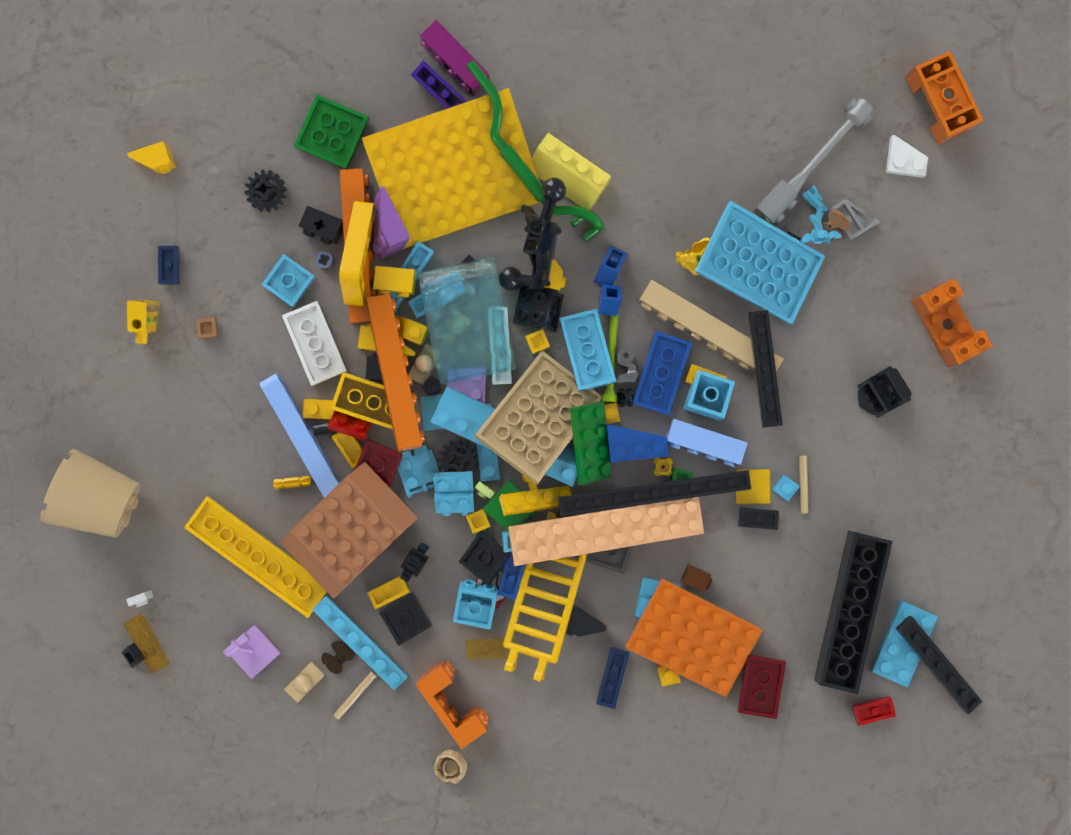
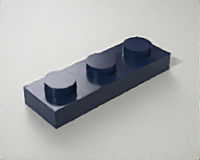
(612, 677)

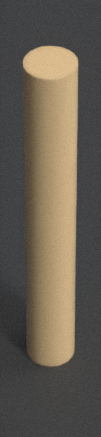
(803, 484)
(354, 696)

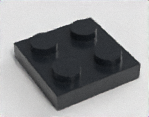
(484, 557)
(405, 619)

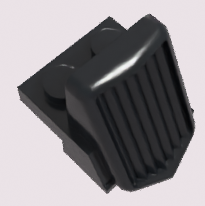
(883, 392)

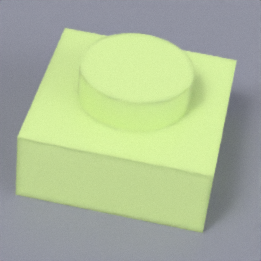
(484, 491)

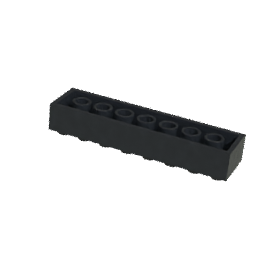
(853, 612)

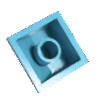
(709, 395)

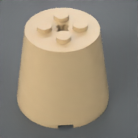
(90, 497)

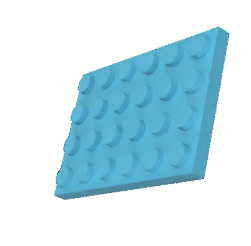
(759, 263)

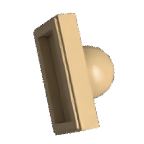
(423, 365)
(304, 681)

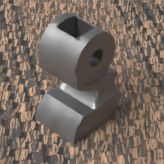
(624, 359)

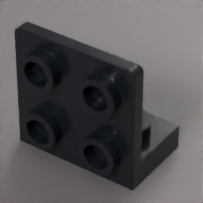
(538, 308)

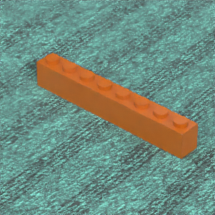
(354, 188)
(394, 373)

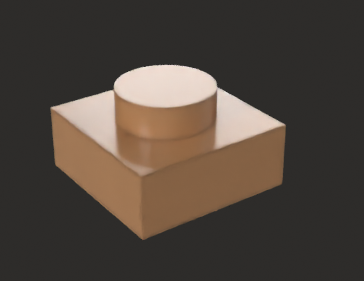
(207, 328)

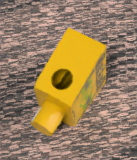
(142, 318)

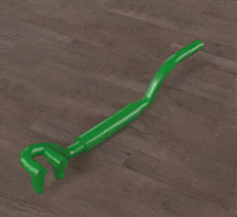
(519, 166)

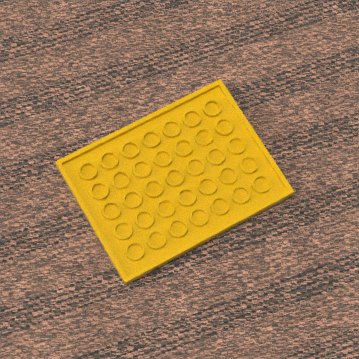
(448, 170)

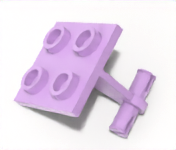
(252, 651)

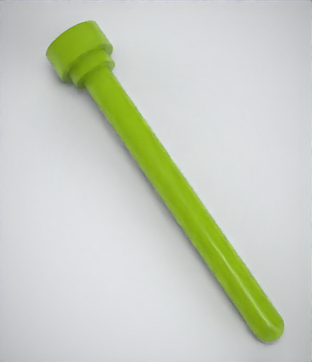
(609, 394)

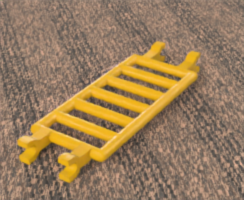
(513, 626)

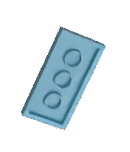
(587, 350)
(895, 657)

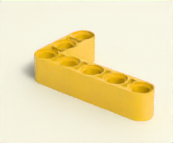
(355, 253)

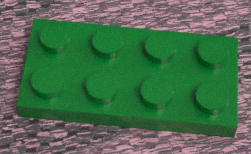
(590, 442)

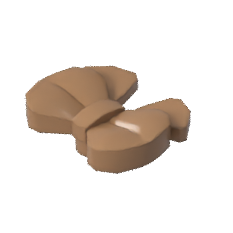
(836, 219)

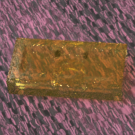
(485, 648)

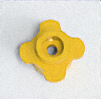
(666, 471)

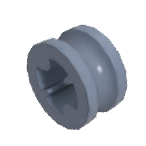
(330, 263)

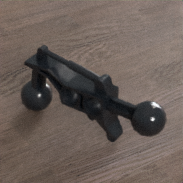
(510, 277)

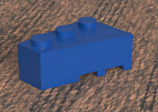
(631, 444)

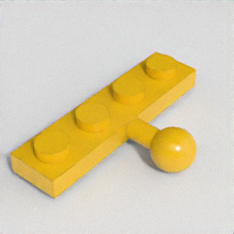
(532, 500)

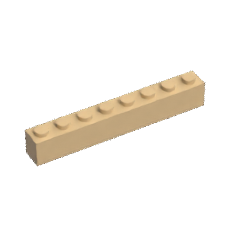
(700, 325)

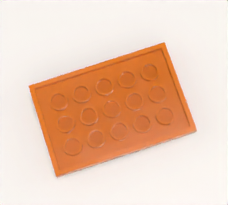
(693, 637)

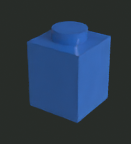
(609, 300)

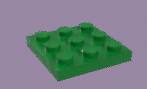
(331, 132)

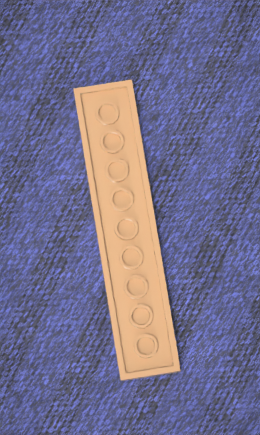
(604, 530)

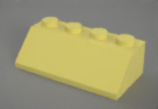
(581, 177)

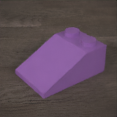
(388, 228)

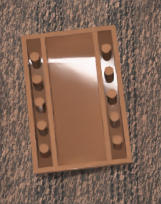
(348, 529)

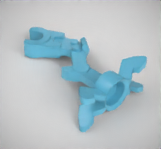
(818, 235)

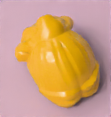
(690, 259)

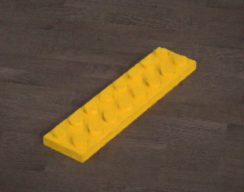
(255, 556)

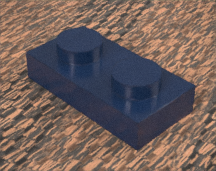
(169, 265)

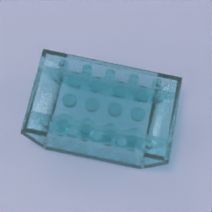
(466, 321)

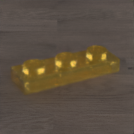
(146, 642)

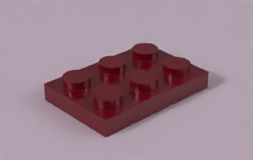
(381, 459)
(761, 686)

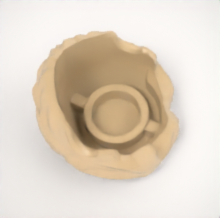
(450, 766)

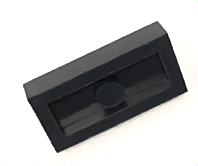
(758, 518)

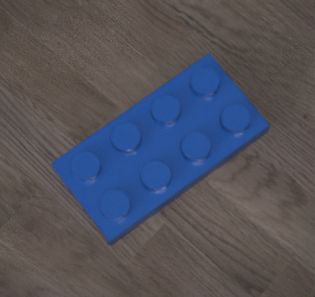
(662, 373)

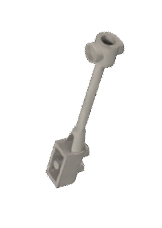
(784, 193)

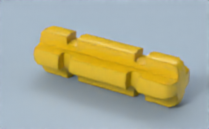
(292, 482)

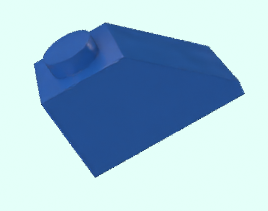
(610, 266)

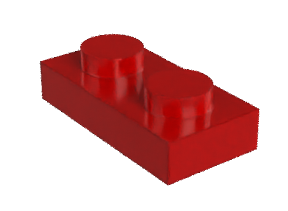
(349, 425)
(874, 710)

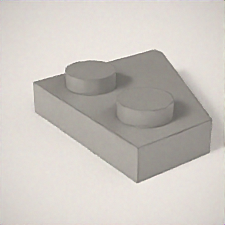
(858, 219)

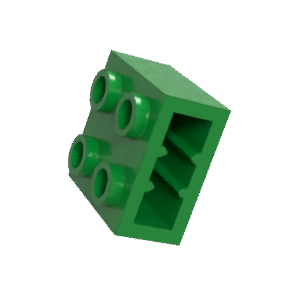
(494, 508)

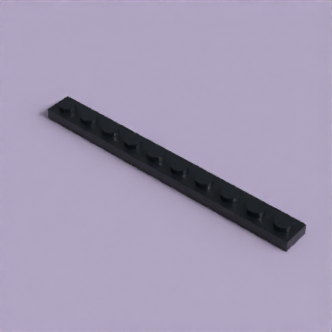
(654, 493)

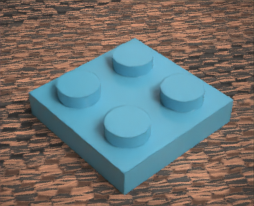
(288, 280)

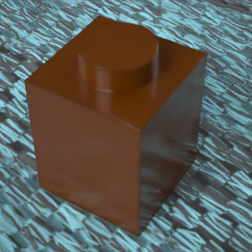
(696, 578)

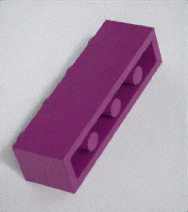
(451, 55)

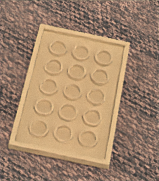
(535, 418)

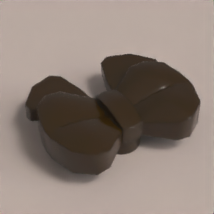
(343, 652)

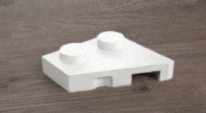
(905, 159)

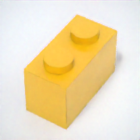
(394, 280)

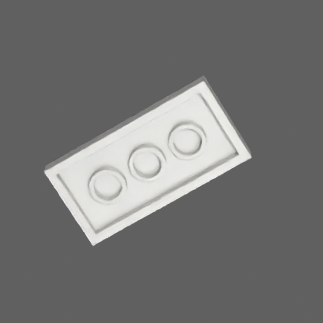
(314, 343)

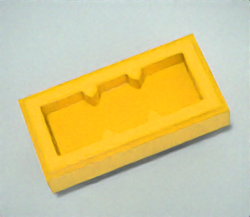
(349, 448)
(388, 592)

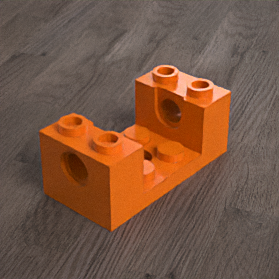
(952, 115)
(958, 342)
(467, 727)

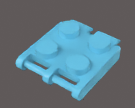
(418, 470)

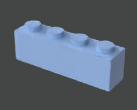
(706, 442)

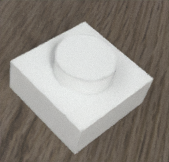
(140, 599)

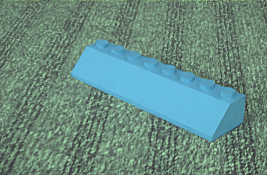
(466, 416)

